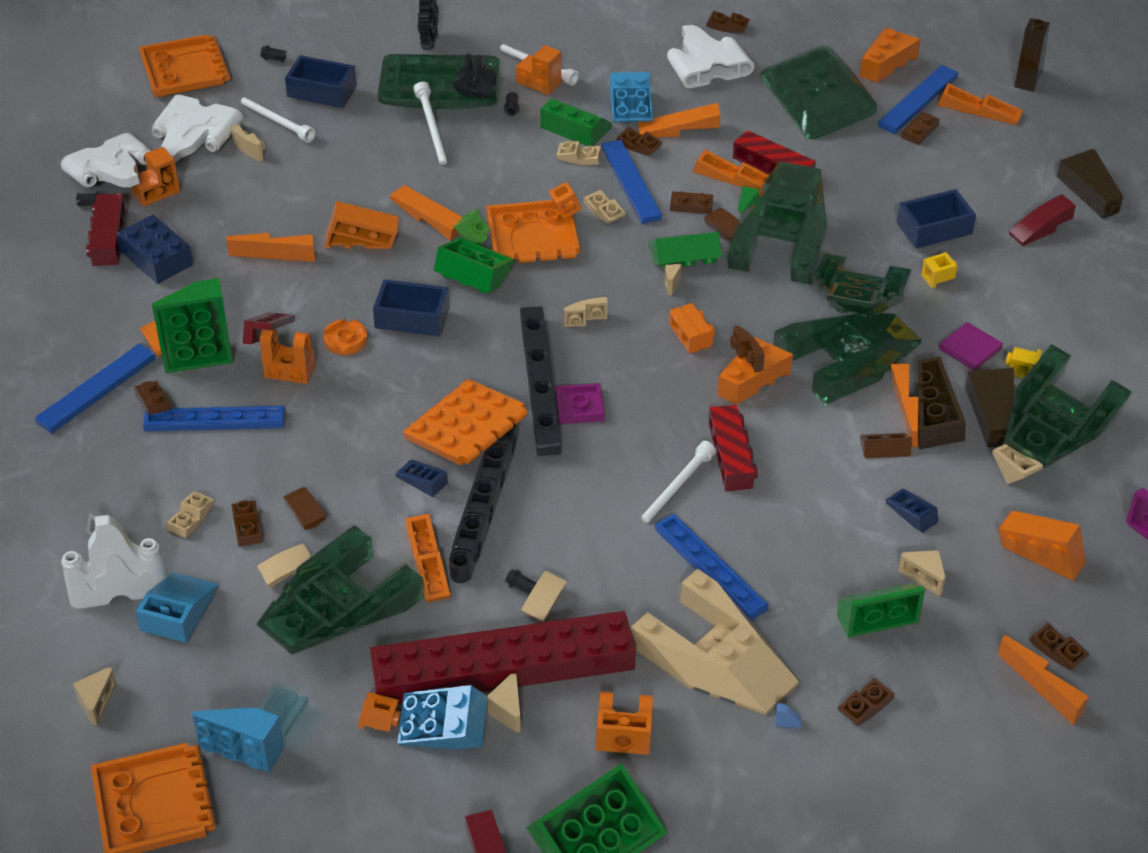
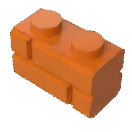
(691, 327)

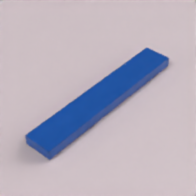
(917, 99)
(631, 182)
(95, 388)
(216, 418)
(707, 561)

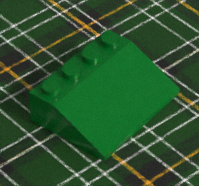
(193, 327)
(600, 819)

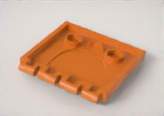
(184, 65)
(532, 231)
(466, 422)
(152, 799)

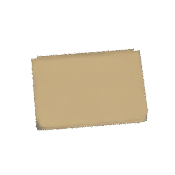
(672, 277)

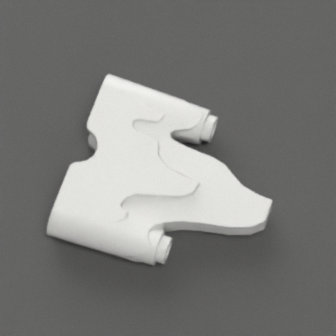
(708, 58)
(190, 125)
(111, 162)
(113, 567)

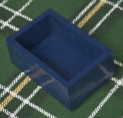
(320, 81)
(936, 218)
(155, 249)
(411, 307)

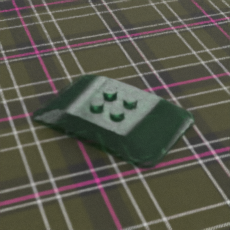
(404, 71)
(819, 91)

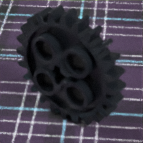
(427, 23)

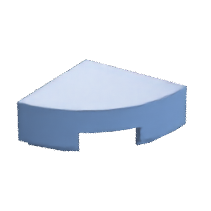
(787, 717)

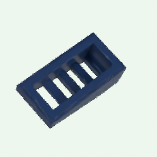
(430, 487)
(919, 520)

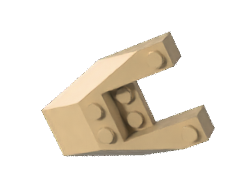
(728, 660)

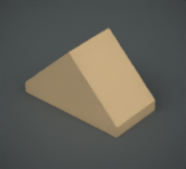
(1014, 464)
(924, 568)
(95, 693)
(504, 703)

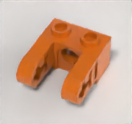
(284, 362)
(621, 730)

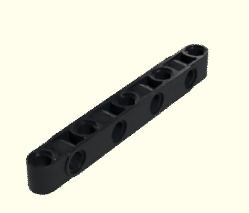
(540, 381)
(481, 506)

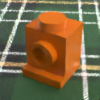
(565, 200)
(379, 712)

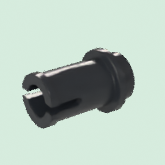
(273, 54)
(511, 106)
(86, 199)
(519, 581)

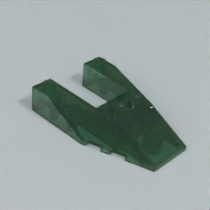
(786, 209)
(860, 292)
(858, 344)
(1051, 423)
(328, 605)

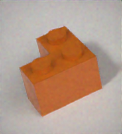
(541, 70)
(158, 180)

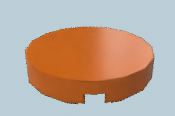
(345, 337)

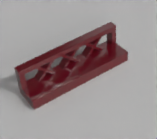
(266, 321)

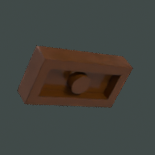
(920, 128)
(691, 202)
(152, 397)

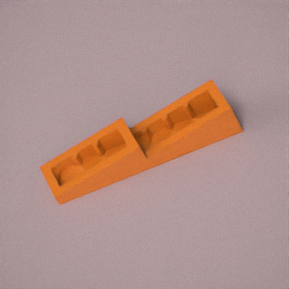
(990, 107)
(671, 124)
(723, 170)
(424, 208)
(262, 246)
(908, 405)
(427, 557)
(1033, 669)

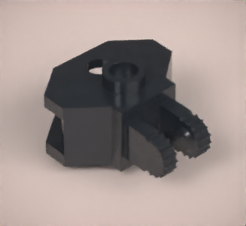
(475, 77)

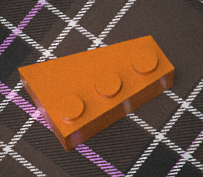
(888, 53)
(360, 227)
(740, 381)
(1045, 542)

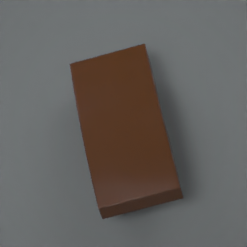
(734, 24)
(642, 144)
(723, 222)
(747, 347)
(304, 508)
(246, 523)
(1061, 650)
(867, 703)

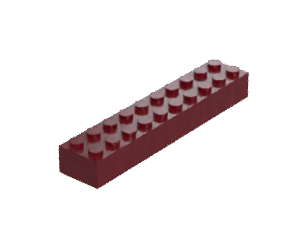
(486, 658)

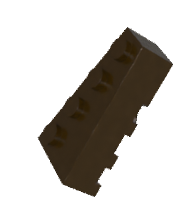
(939, 411)

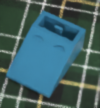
(630, 97)
(175, 606)
(443, 718)
(241, 735)

